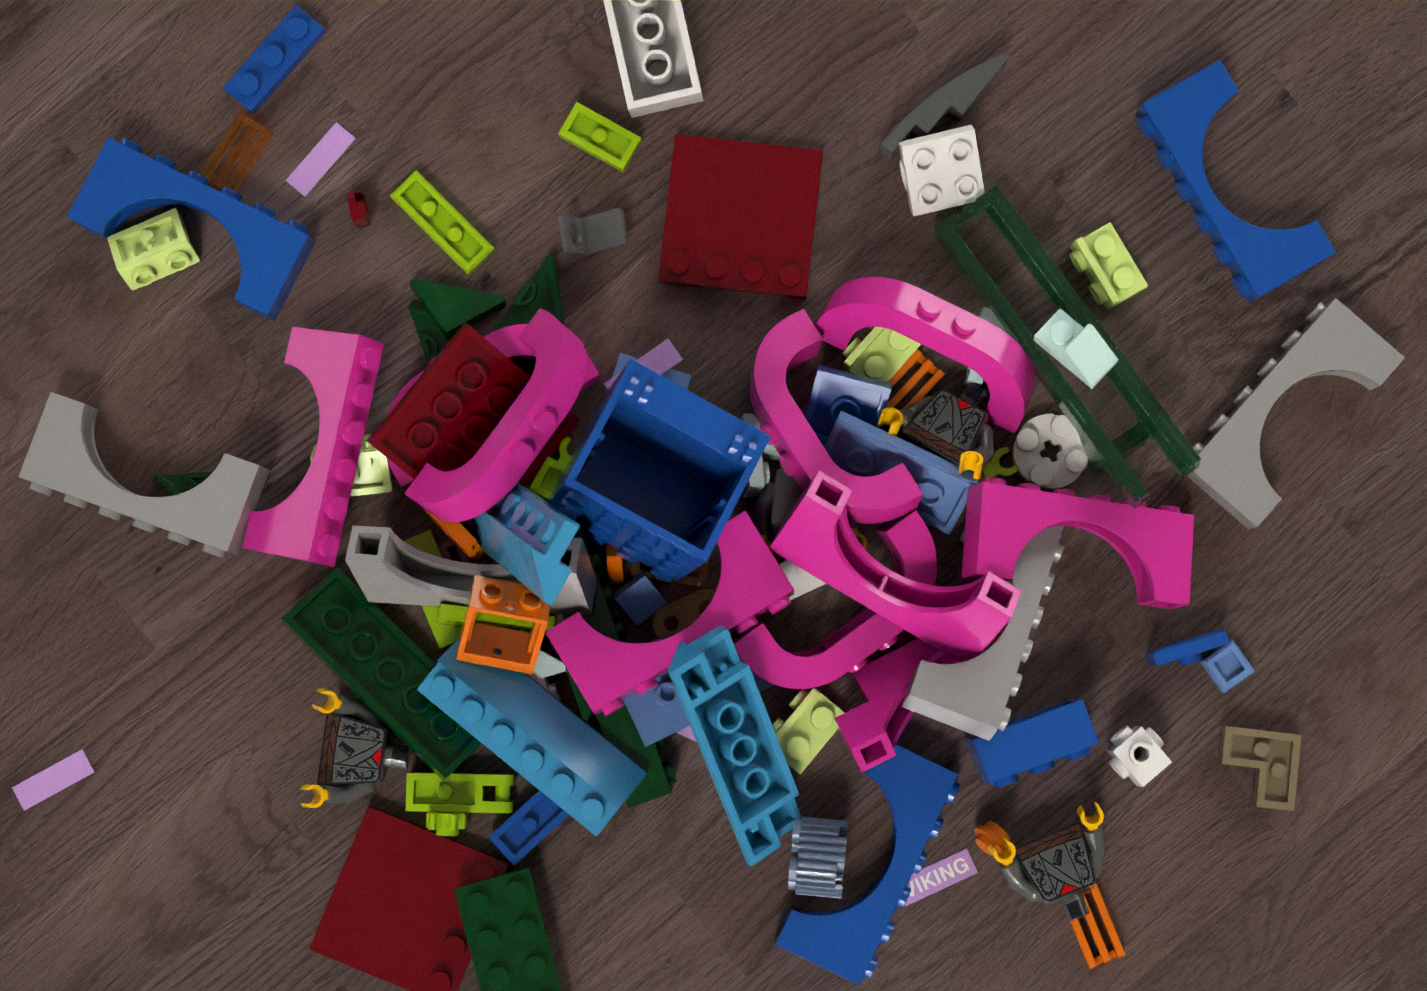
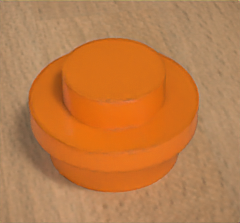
(990, 834)

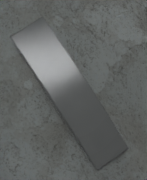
(951, 99)

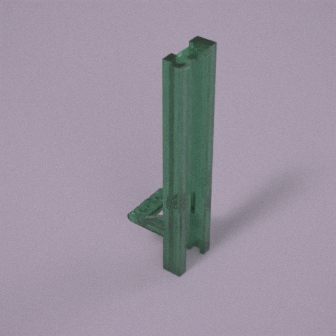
(1151, 417)

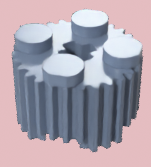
(819, 857)

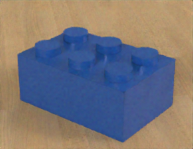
(1034, 743)

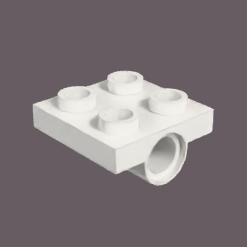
(941, 170)

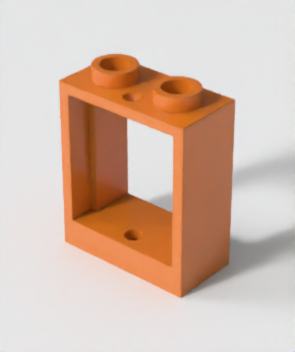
(517, 647)

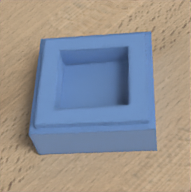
(639, 598)
(1227, 666)

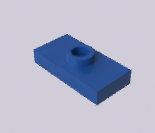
(1187, 650)

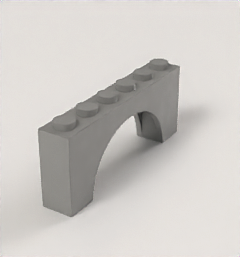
(1331, 344)
(67, 461)
(401, 574)
(976, 691)

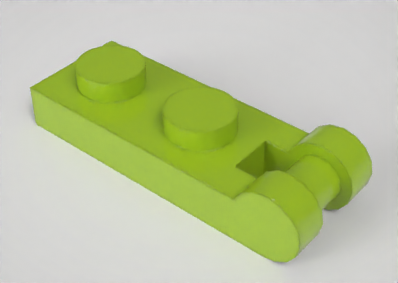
(458, 793)

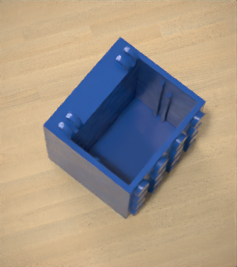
(658, 473)

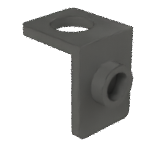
(594, 232)

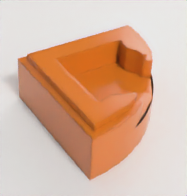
(615, 566)

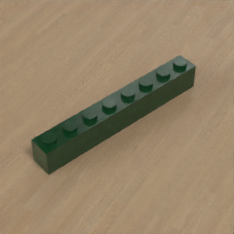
(619, 725)

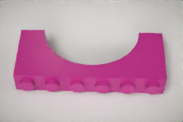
(313, 516)
(1150, 540)
(950, 618)
(614, 669)

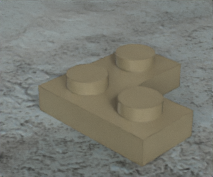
(1275, 760)

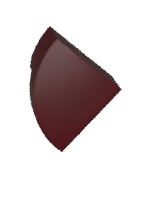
(358, 208)

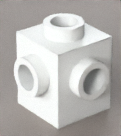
(1150, 759)

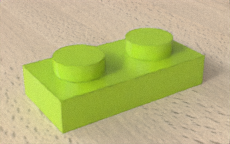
(600, 137)

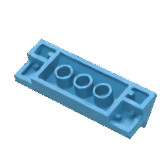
(528, 540)
(536, 737)
(736, 741)

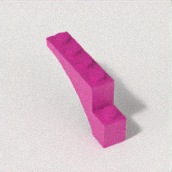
(877, 724)

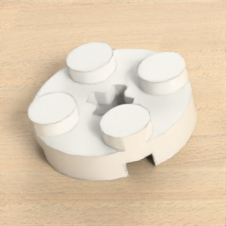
(1039, 470)

